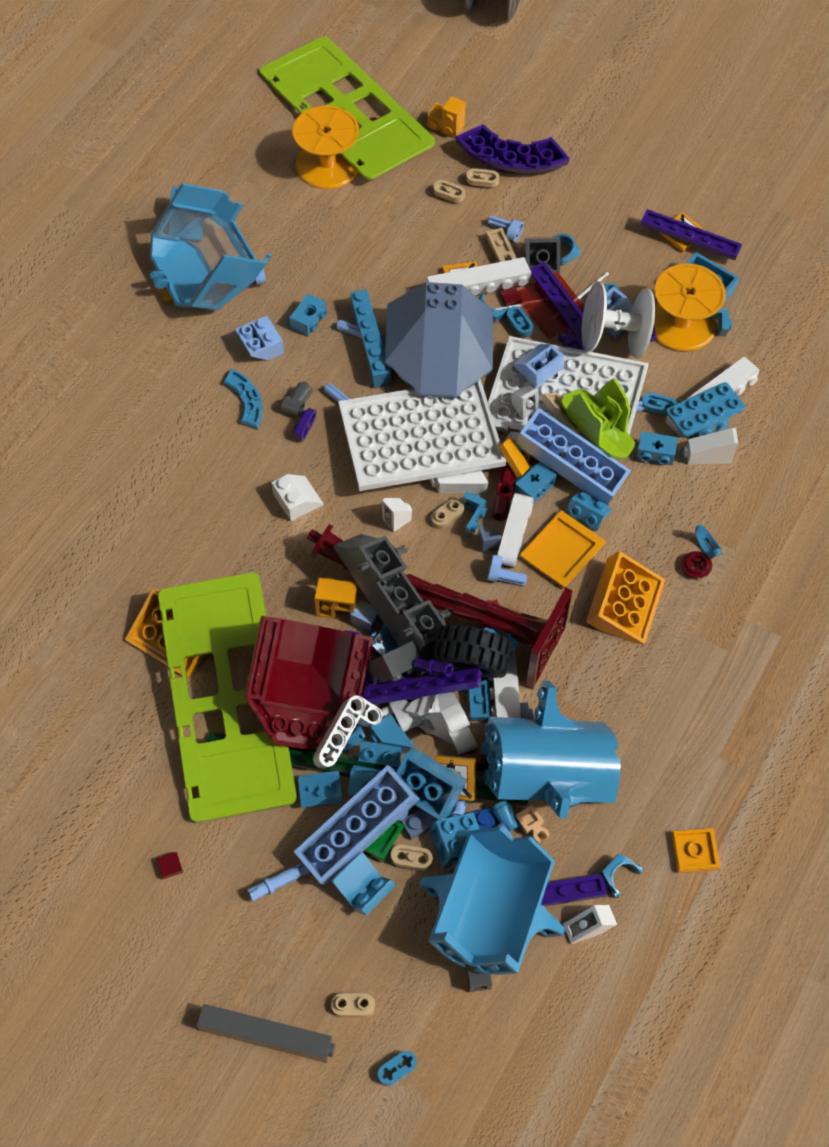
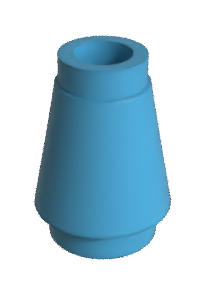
(505, 815)

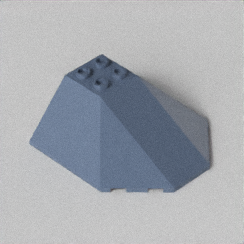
(439, 339)

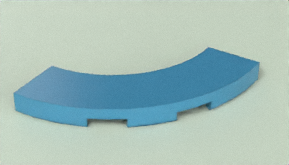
(250, 397)

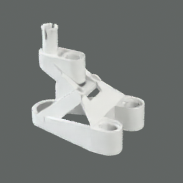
(443, 720)

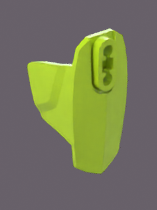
(602, 417)

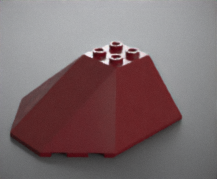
(303, 677)

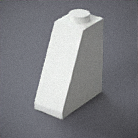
(712, 448)
(460, 483)

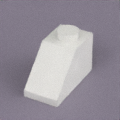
(525, 401)
(396, 513)
(590, 923)

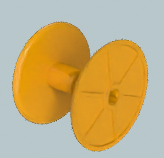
(323, 135)
(685, 300)

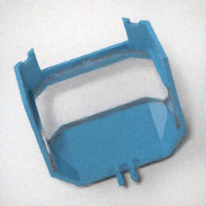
(201, 249)

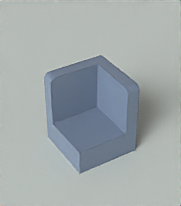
(489, 540)

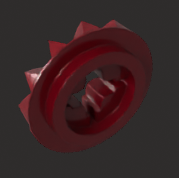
(694, 558)

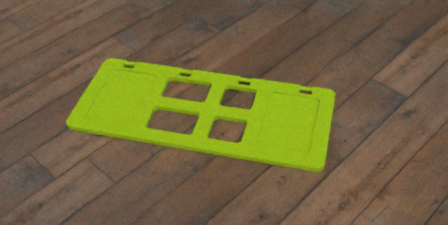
(380, 142)
(241, 770)

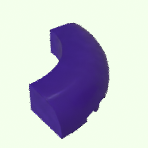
(512, 155)

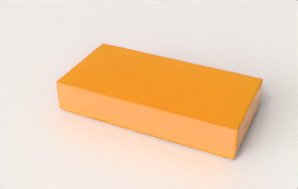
(514, 456)

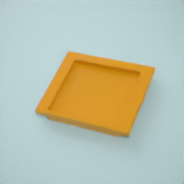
(562, 549)

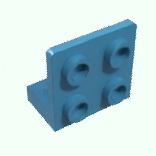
(451, 835)
(362, 884)

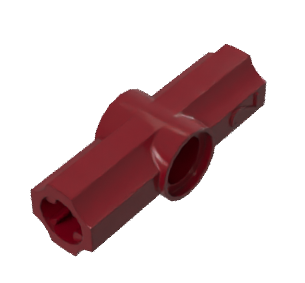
(502, 501)

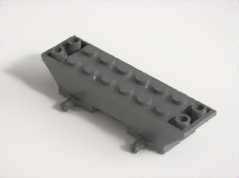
(380, 575)

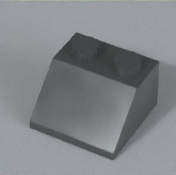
(543, 249)
(394, 663)

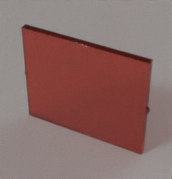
(542, 309)

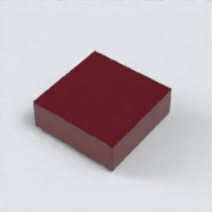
(509, 297)
(169, 865)

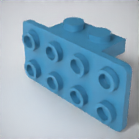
(706, 411)

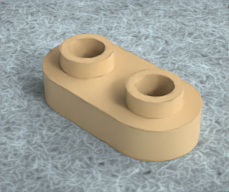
(482, 177)
(449, 191)
(449, 513)
(412, 855)
(353, 1006)

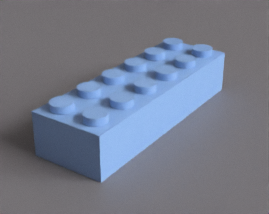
(572, 456)
(356, 825)

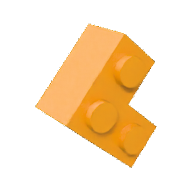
(448, 117)
(334, 596)

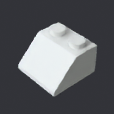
(295, 495)

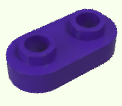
(307, 419)

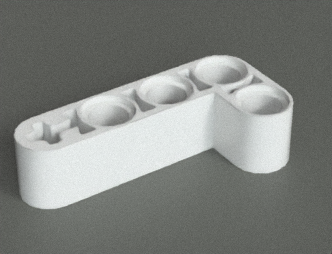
(515, 529)
(342, 734)

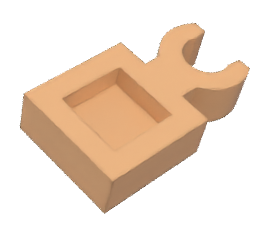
(531, 822)

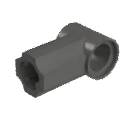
(296, 401)

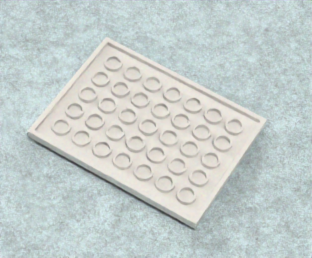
(580, 371)
(418, 437)

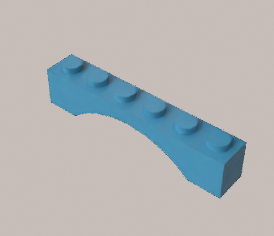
(373, 346)

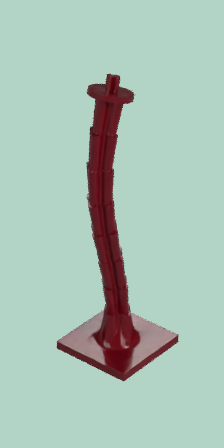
(534, 632)

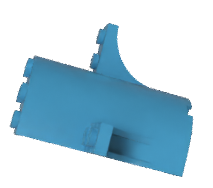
(551, 757)
(492, 902)

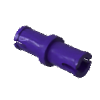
(433, 667)

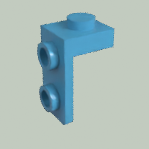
(724, 323)
(476, 504)

